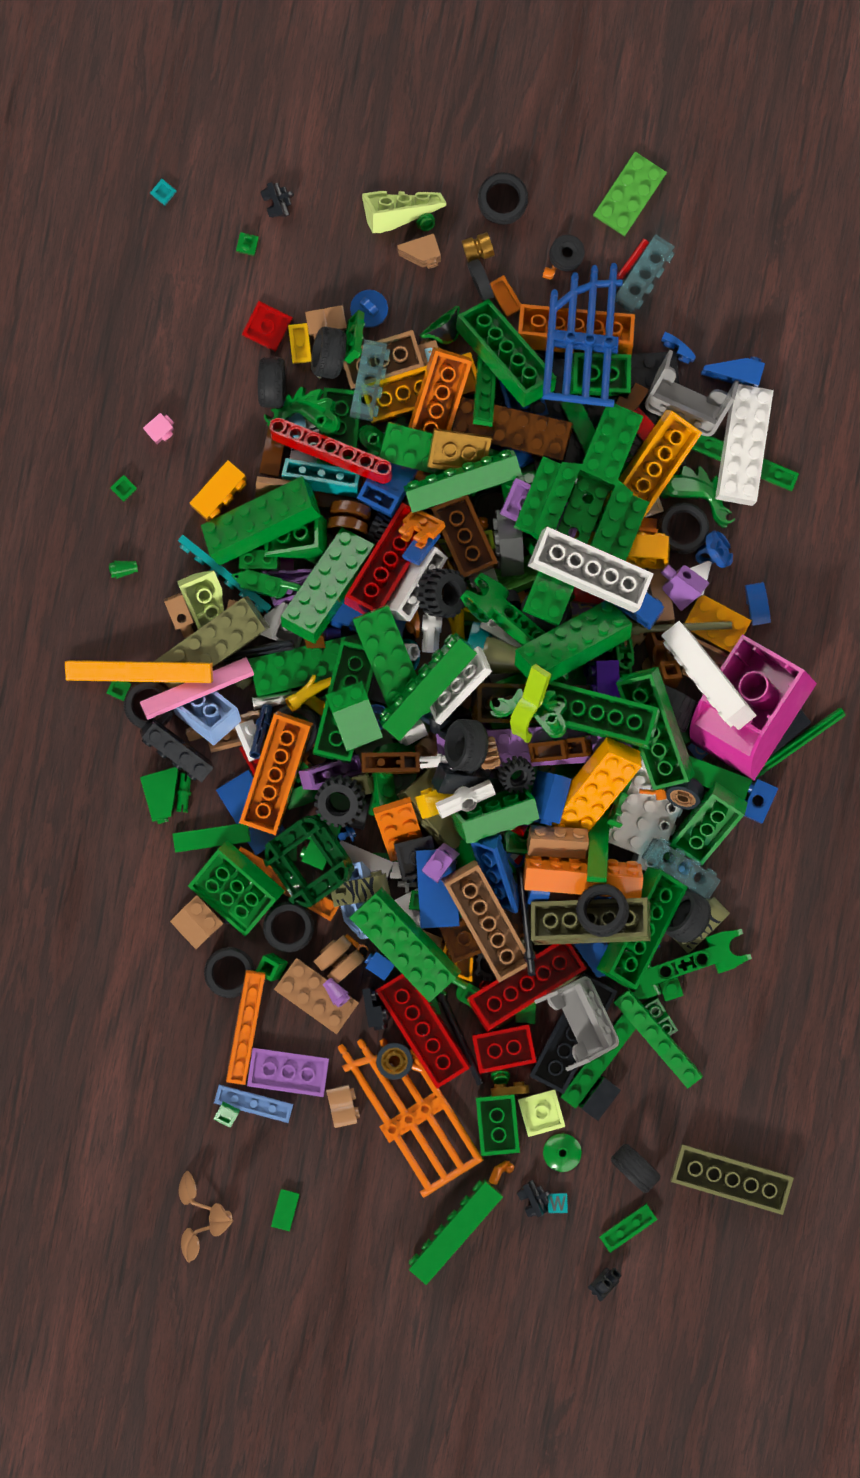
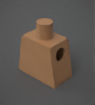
(177, 605)

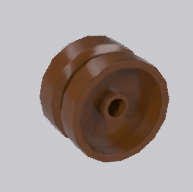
(350, 516)

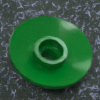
(557, 1143)

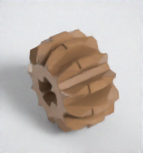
(492, 759)

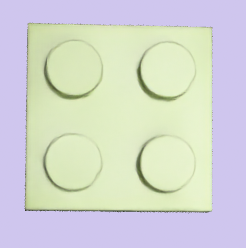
(541, 1113)

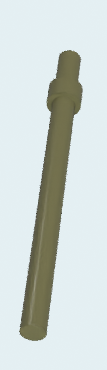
(637, 629)

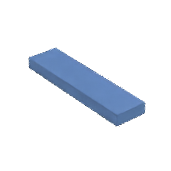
(254, 1103)

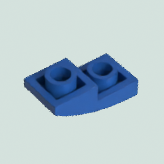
(684, 352)
(758, 603)

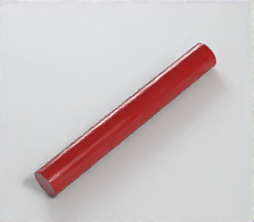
(633, 258)

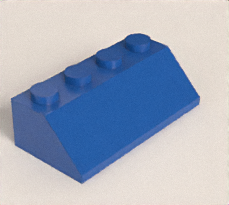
(496, 869)

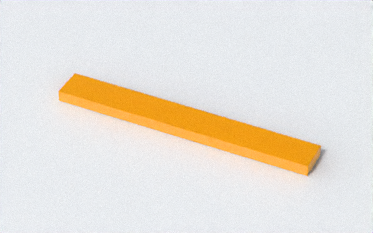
(139, 671)

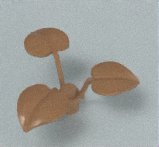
(218, 1218)

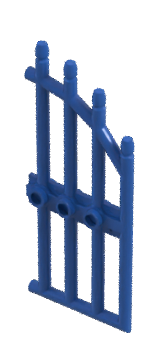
(582, 341)

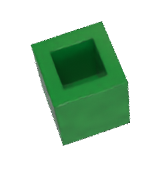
(272, 966)

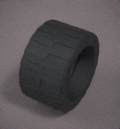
(682, 706)

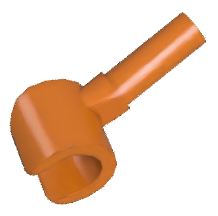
(549, 272)
(660, 793)
(355, 944)

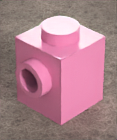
(159, 428)

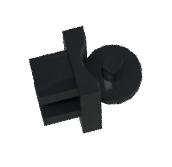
(280, 198)
(537, 1198)
(604, 1283)

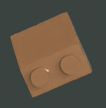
(421, 251)
(197, 922)

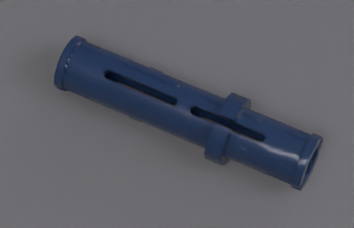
(261, 731)

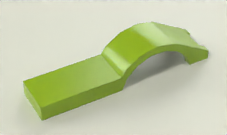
(530, 702)

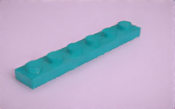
(203, 558)

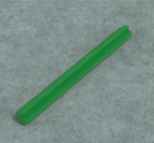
(802, 739)

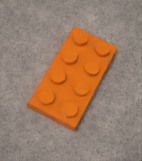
(397, 823)

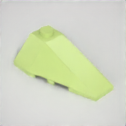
(391, 211)
(202, 596)

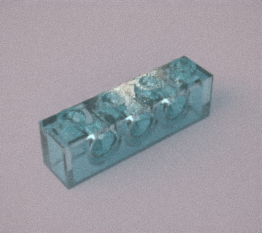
(656, 246)
(370, 350)
(654, 855)

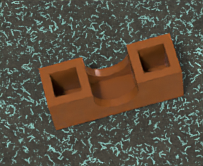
(661, 658)

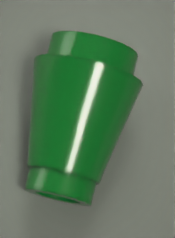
(122, 568)

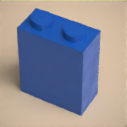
(550, 796)

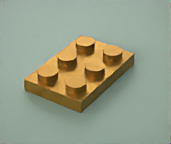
(456, 448)

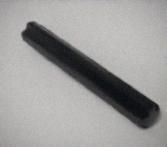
(261, 650)

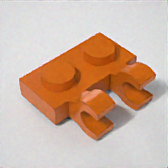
(425, 524)

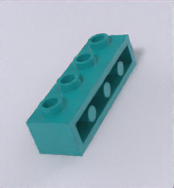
(323, 477)

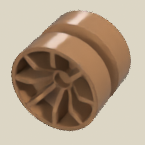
(335, 956)

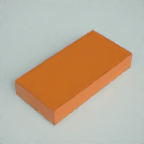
(505, 296)

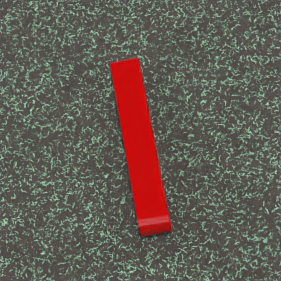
(337, 457)

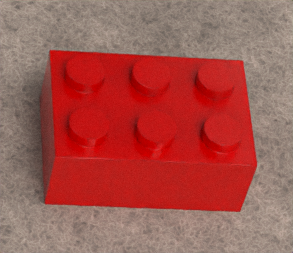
(504, 1048)

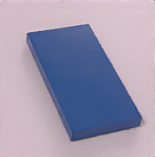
(234, 797)
(435, 902)

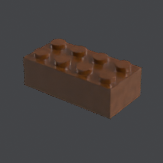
(465, 537)

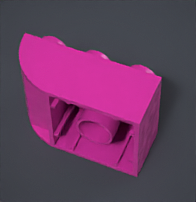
(771, 689)

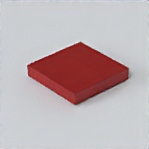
(267, 326)

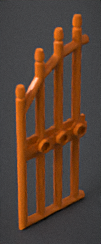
(413, 1116)

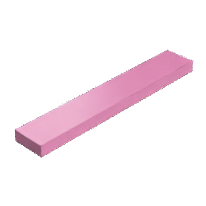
(191, 691)

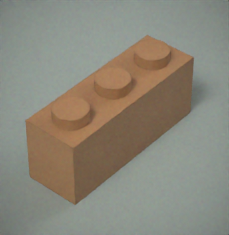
(557, 842)

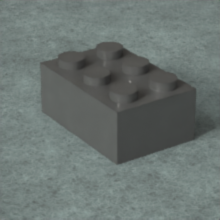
(508, 546)

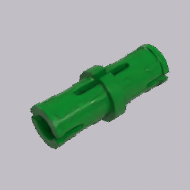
(183, 793)

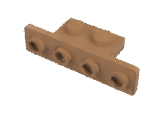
(229, 740)

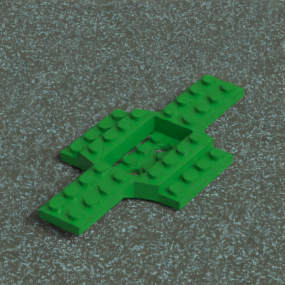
(596, 477)

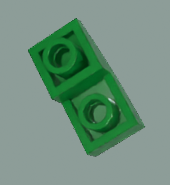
(301, 797)
(659, 1013)

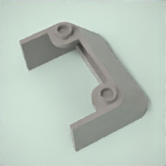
(698, 410)
(586, 1018)

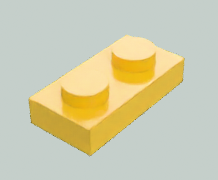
(299, 343)

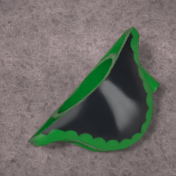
(444, 328)

